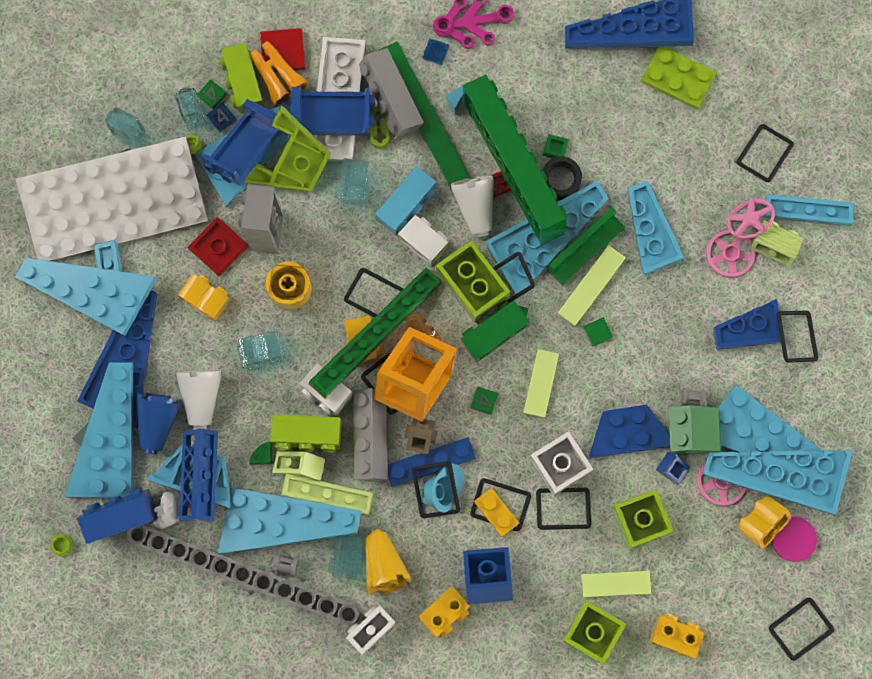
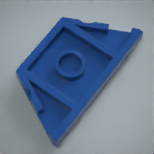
(628, 431)

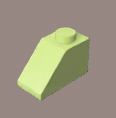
(299, 464)

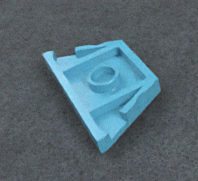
(170, 476)

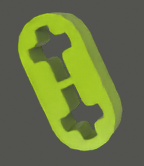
(383, 128)

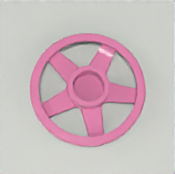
(751, 218)
(730, 254)
(721, 486)

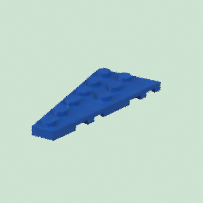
(641, 25)
(125, 349)

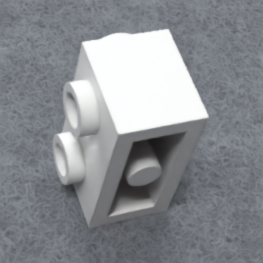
(374, 627)

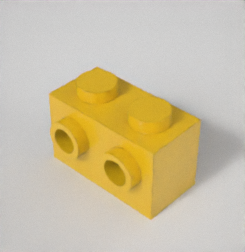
(444, 612)
(677, 636)

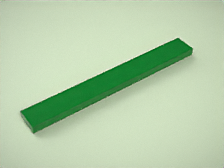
(432, 128)
(374, 333)

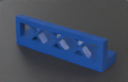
(201, 474)

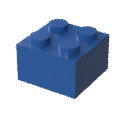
(487, 575)

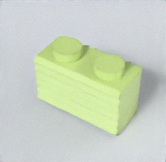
(778, 243)

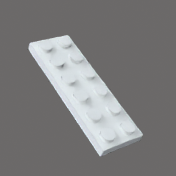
(340, 73)

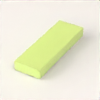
(541, 383)
(616, 584)

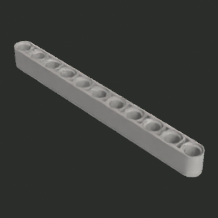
(233, 569)

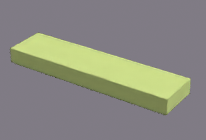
(591, 285)
(326, 493)

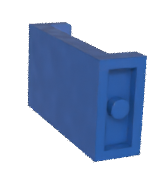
(333, 112)
(244, 144)

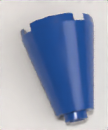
(155, 420)

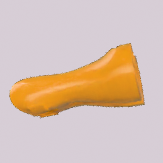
(276, 89)

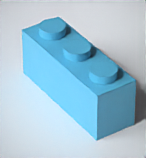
(406, 200)

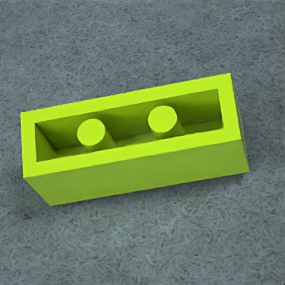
(241, 76)

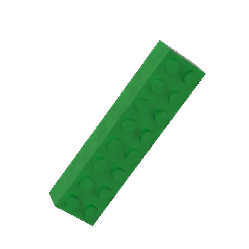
(514, 159)

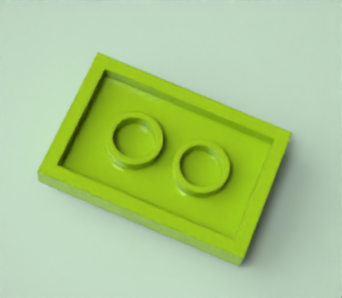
(678, 77)

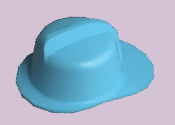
(439, 491)

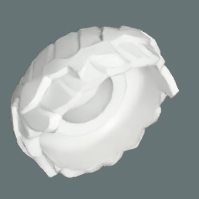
(167, 511)

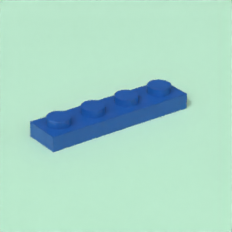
(455, 452)

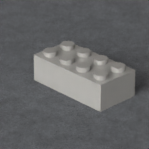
(261, 218)

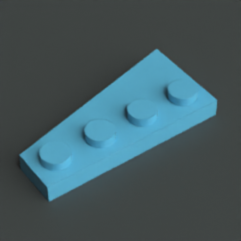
(653, 234)

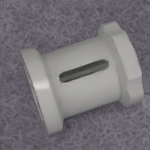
(693, 397)
(285, 565)

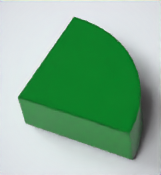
(262, 455)

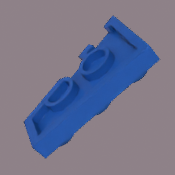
(749, 329)

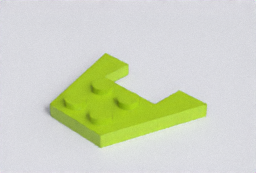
(299, 162)

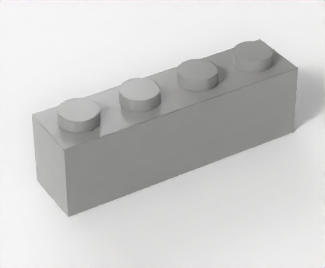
(390, 93)
(369, 437)

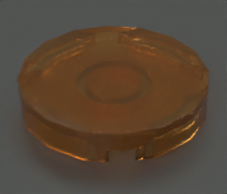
(418, 323)

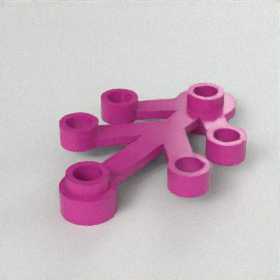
(470, 22)

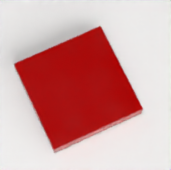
(288, 44)
(218, 246)

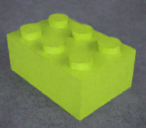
(473, 281)
(306, 433)

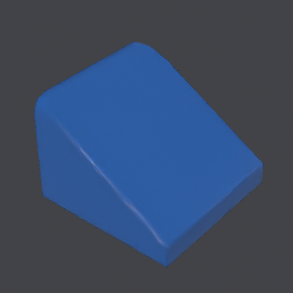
(673, 467)

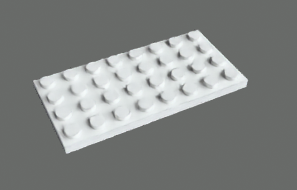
(112, 199)

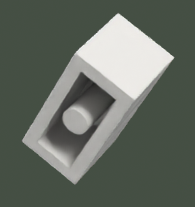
(423, 239)

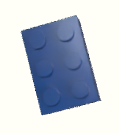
(117, 515)

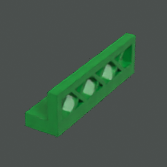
(586, 247)

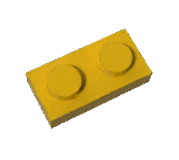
(496, 512)

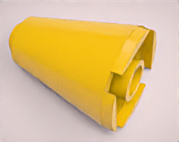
(383, 564)

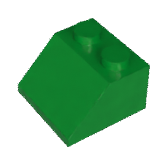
(694, 430)

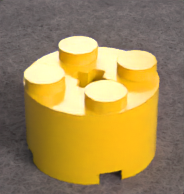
(281, 276)

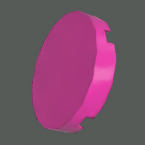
(795, 540)

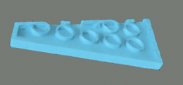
(521, 238)
(106, 452)
(798, 477)

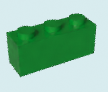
(494, 330)

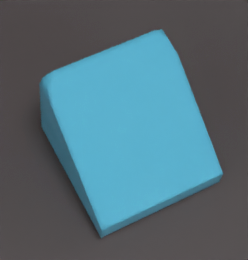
(455, 99)

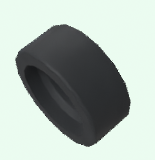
(570, 164)

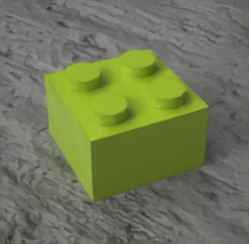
(642, 519)
(594, 632)

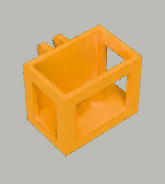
(412, 381)

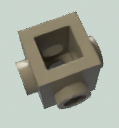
(420, 435)

